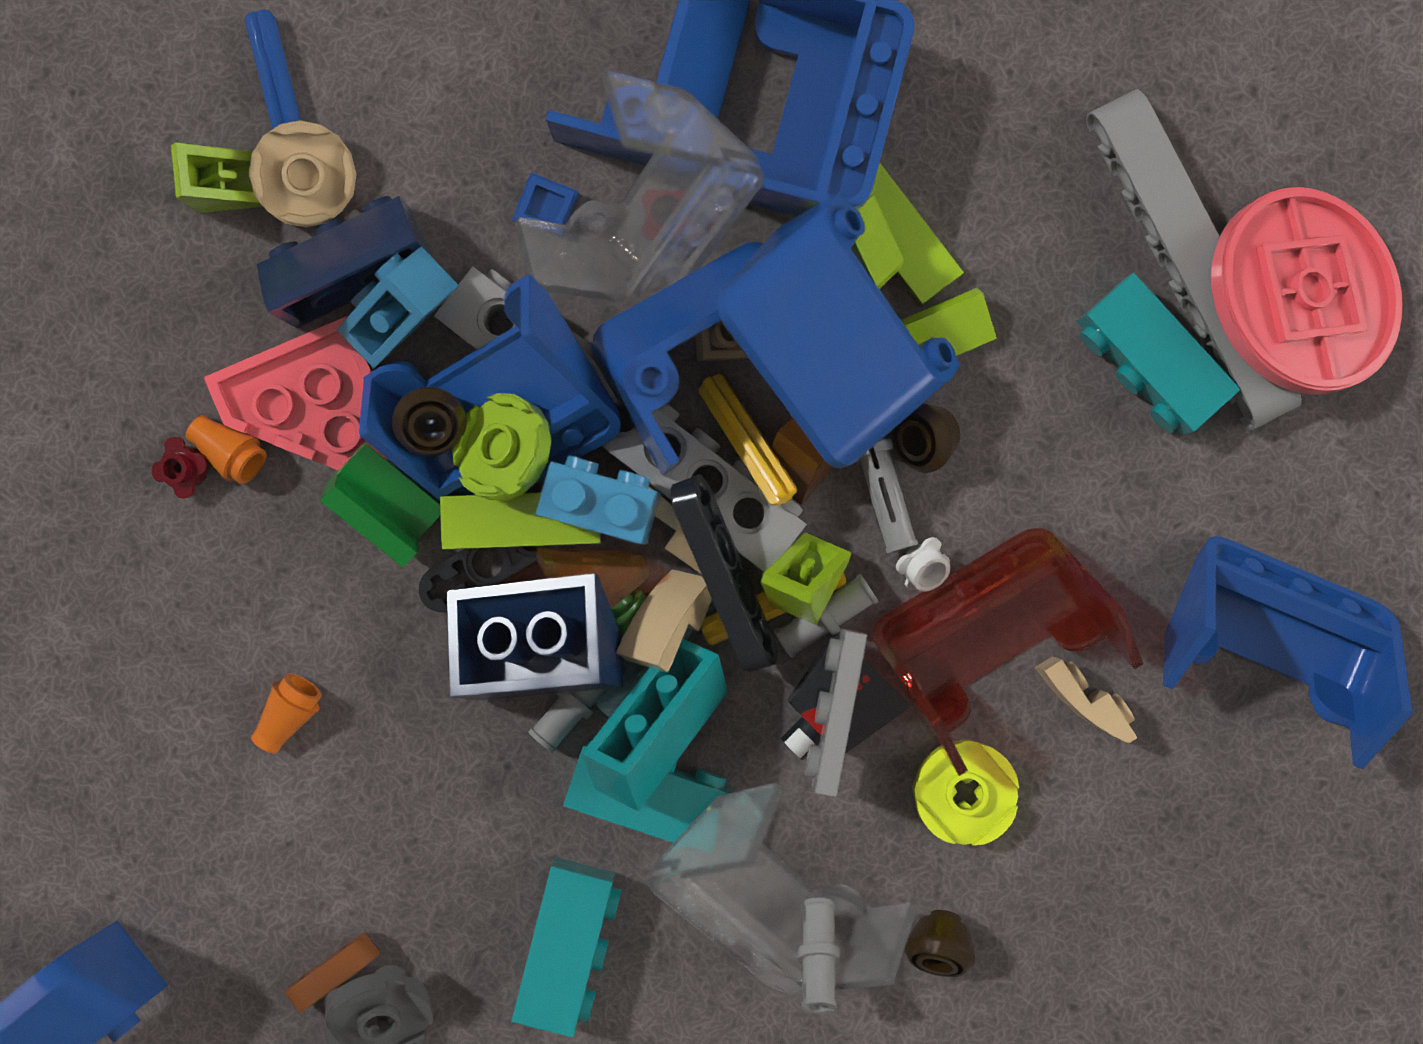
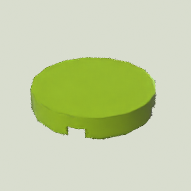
(502, 447)

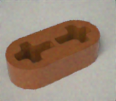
(332, 972)

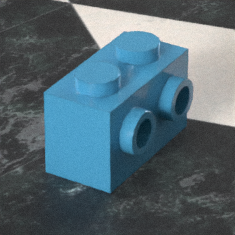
(396, 305)
(599, 503)

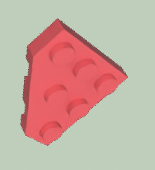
(298, 395)

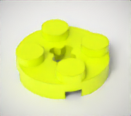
(961, 822)

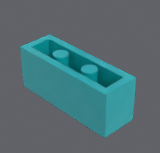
(1156, 356)
(655, 725)
(666, 812)
(566, 947)

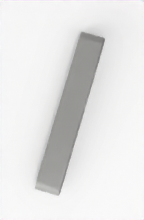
(1179, 238)

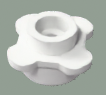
(924, 566)

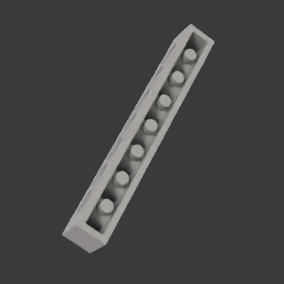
(469, 314)

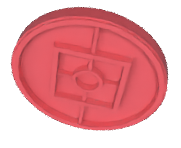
(1306, 291)

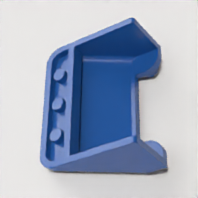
(830, 335)
(531, 360)

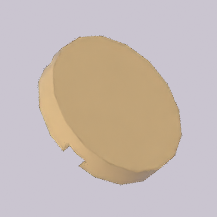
(302, 173)

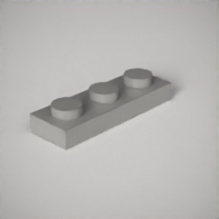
(835, 711)

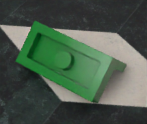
(381, 503)

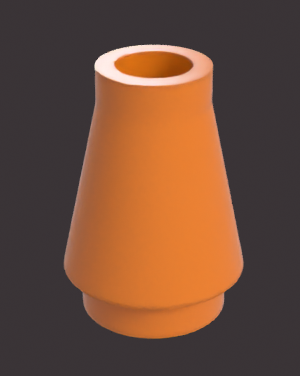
(229, 451)
(286, 711)

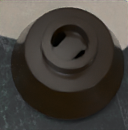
(429, 421)
(926, 438)
(941, 945)

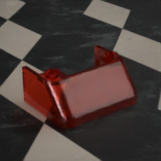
(987, 617)

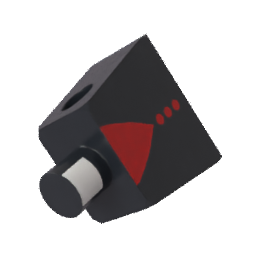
(873, 708)

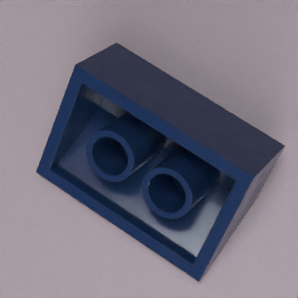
(334, 266)
(532, 639)

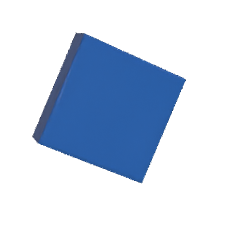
(546, 201)

